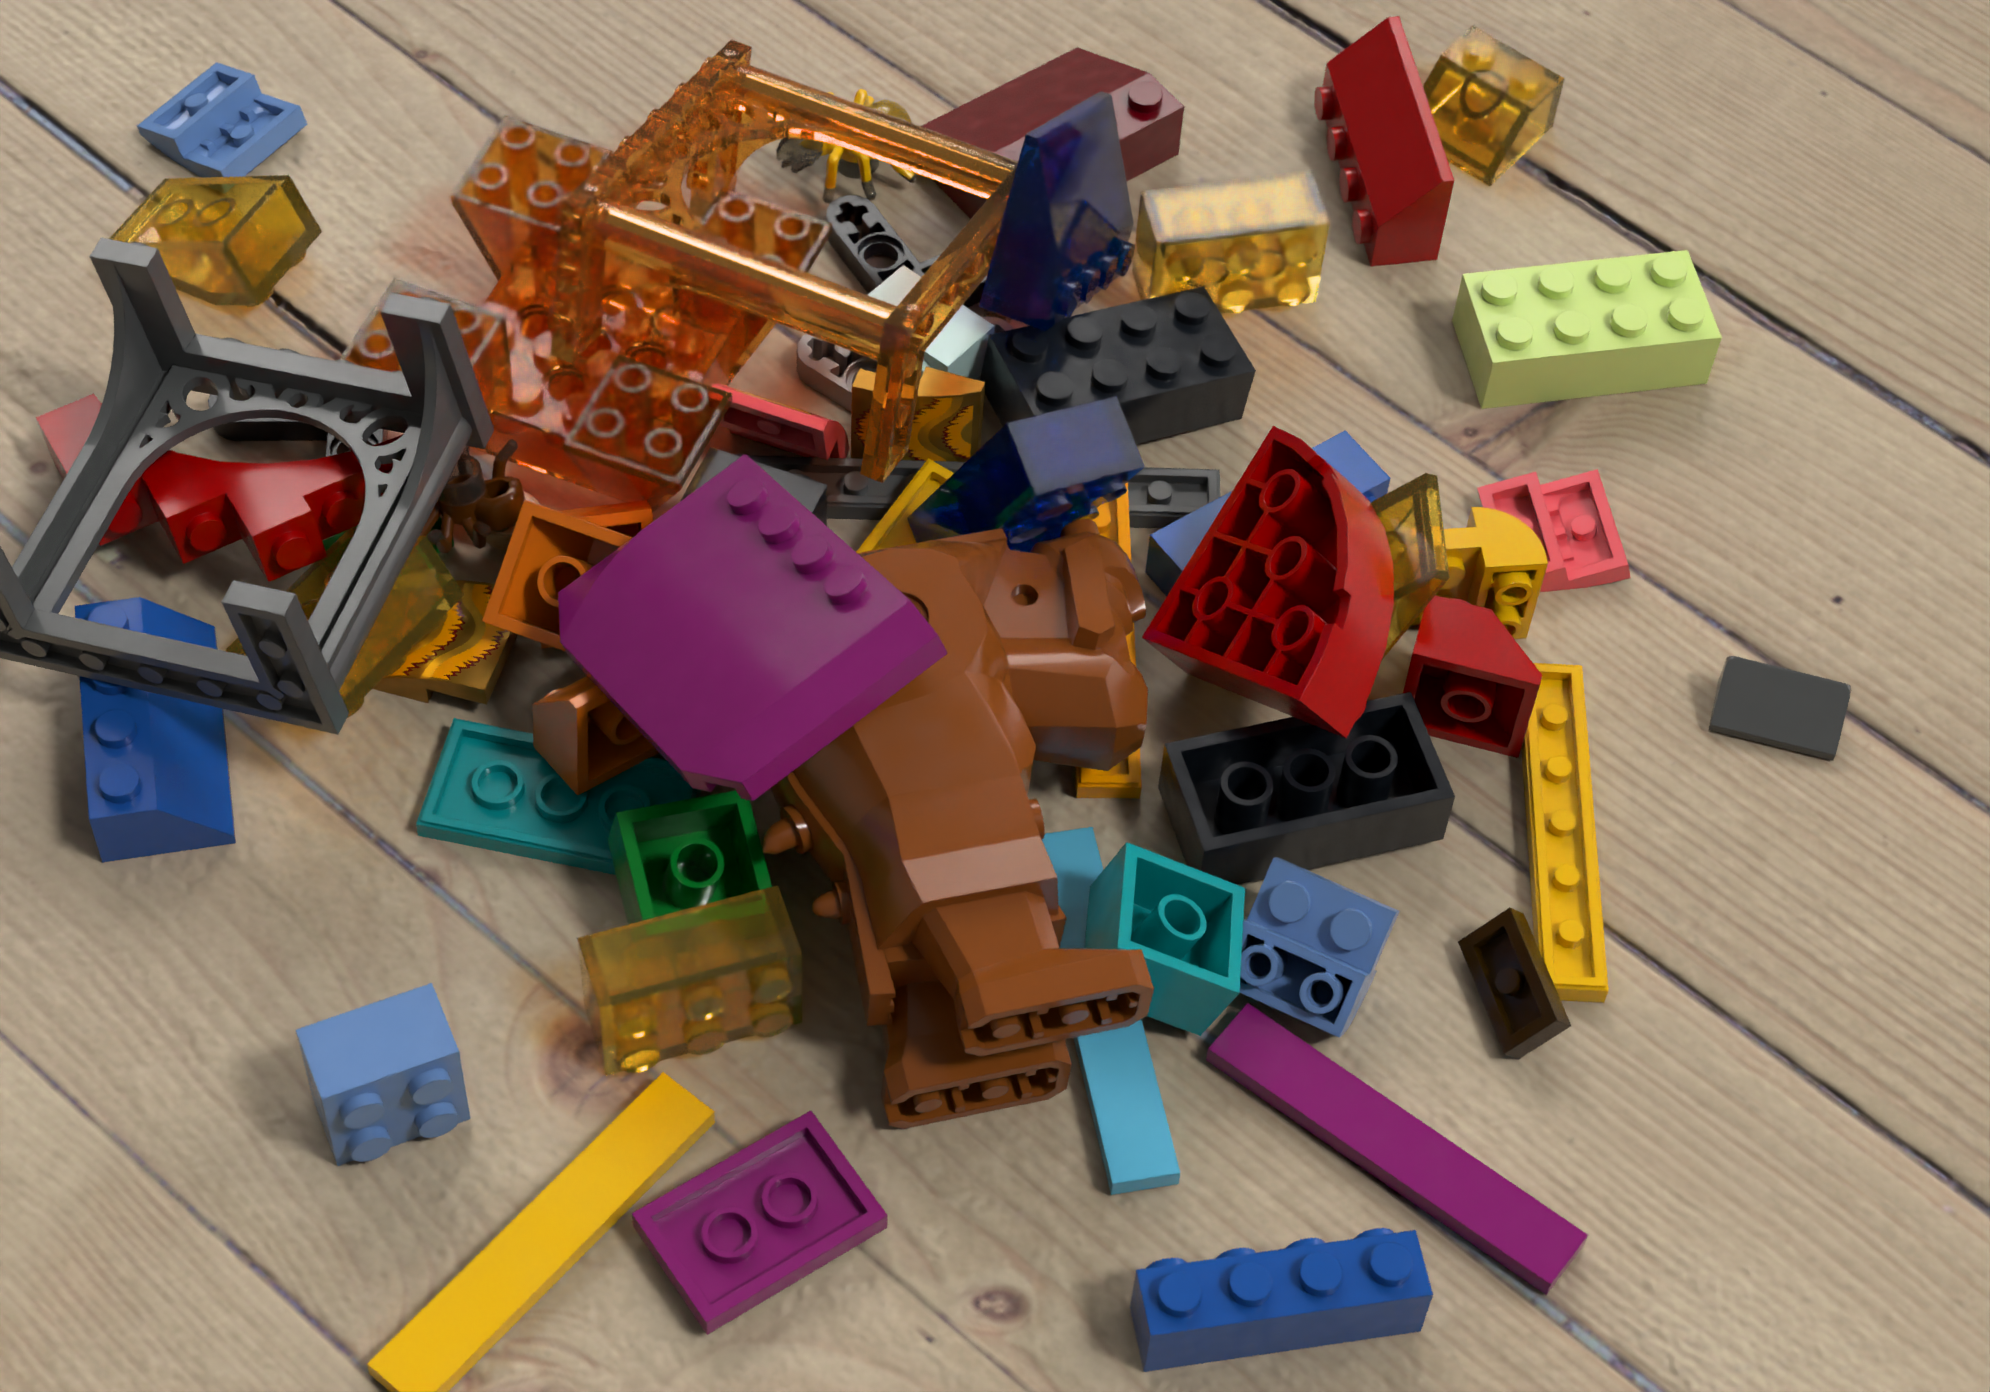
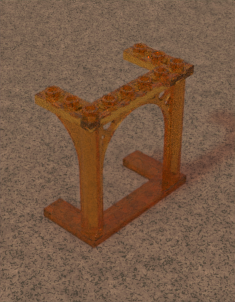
(710, 133)

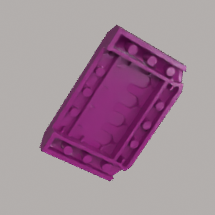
(742, 633)

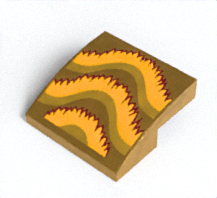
(944, 421)
(458, 657)

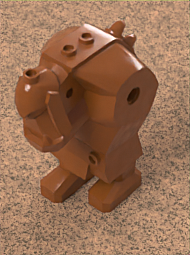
(934, 829)

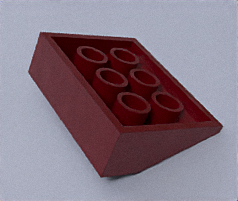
(997, 121)

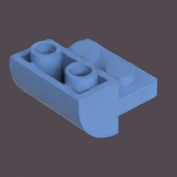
(1312, 946)

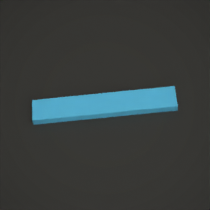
(1114, 1062)

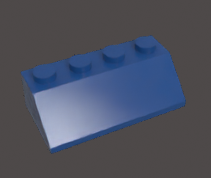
(152, 758)

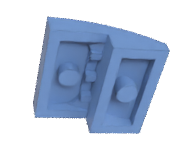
(222, 124)

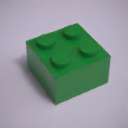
(686, 854)

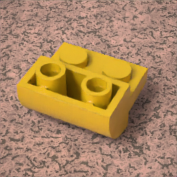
(1495, 566)

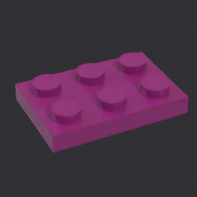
(759, 1221)

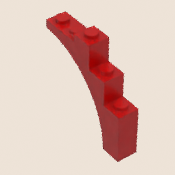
(209, 503)

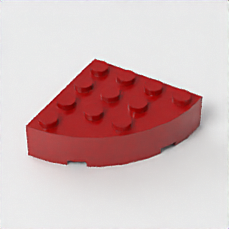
(1286, 591)

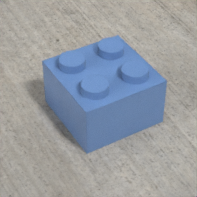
(384, 1075)

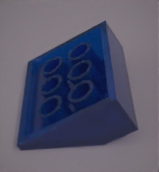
(1063, 219)

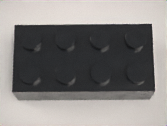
(1160, 356)
(1305, 792)

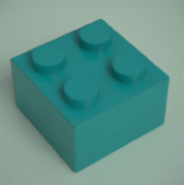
(1181, 922)

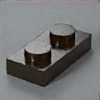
(1514, 983)

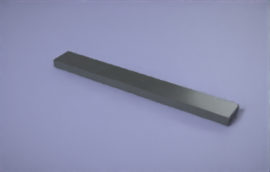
(1154, 494)

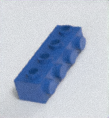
(1279, 1299)

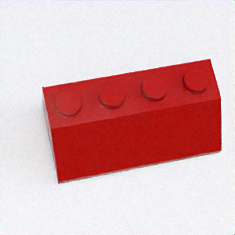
(1386, 147)

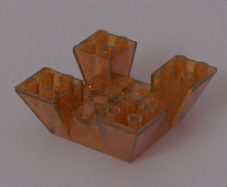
(642, 394)

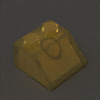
(1490, 103)

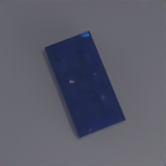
(1036, 477)

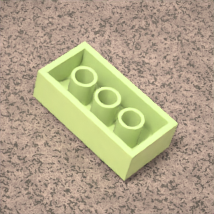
(1585, 329)

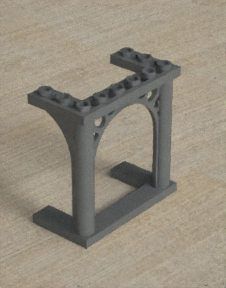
(157, 359)

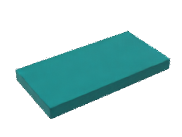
(507, 799)

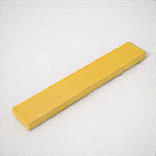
(1563, 837)
(543, 1241)

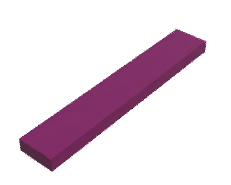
(1397, 1148)

